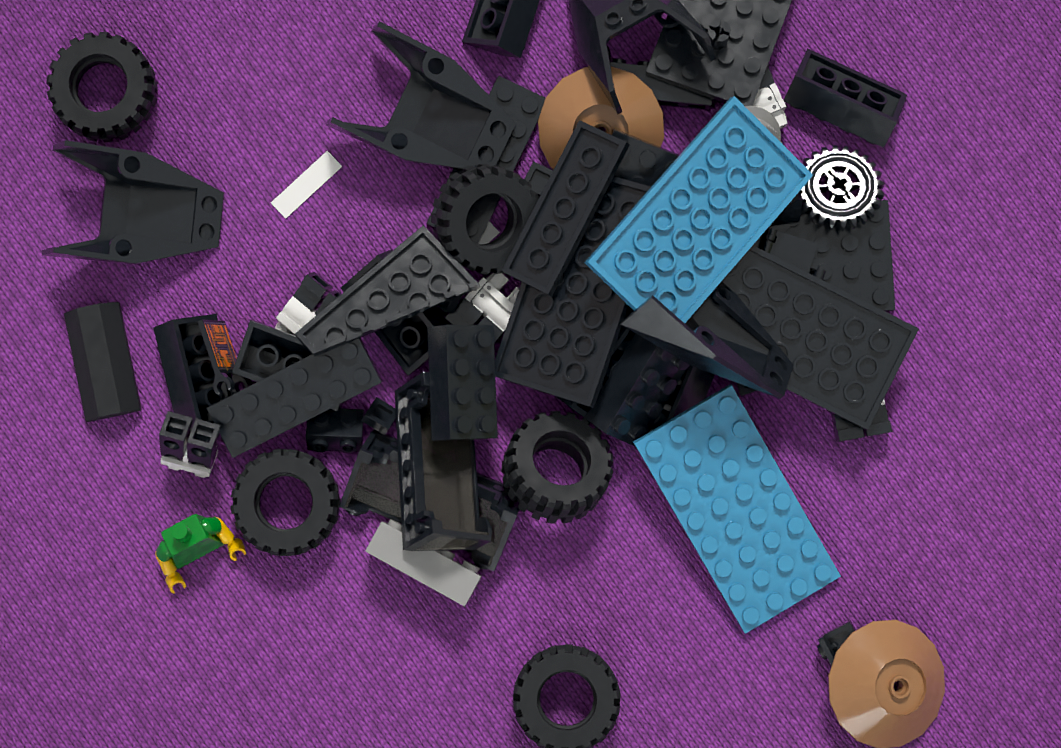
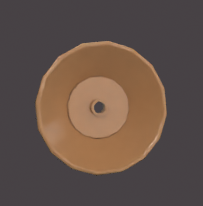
(582, 99)
(865, 677)

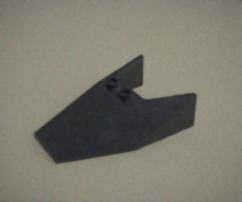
(602, 20)
(440, 114)
(146, 208)
(717, 339)

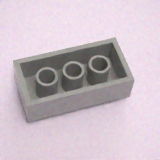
(429, 567)

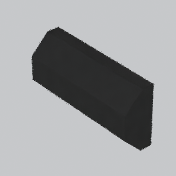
(102, 361)

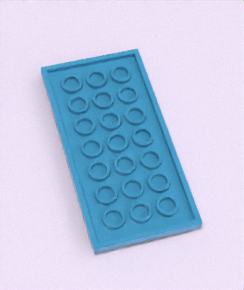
(701, 214)
(737, 508)

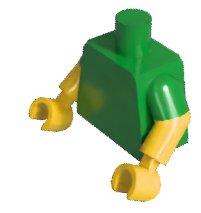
(190, 541)

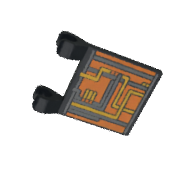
(221, 355)

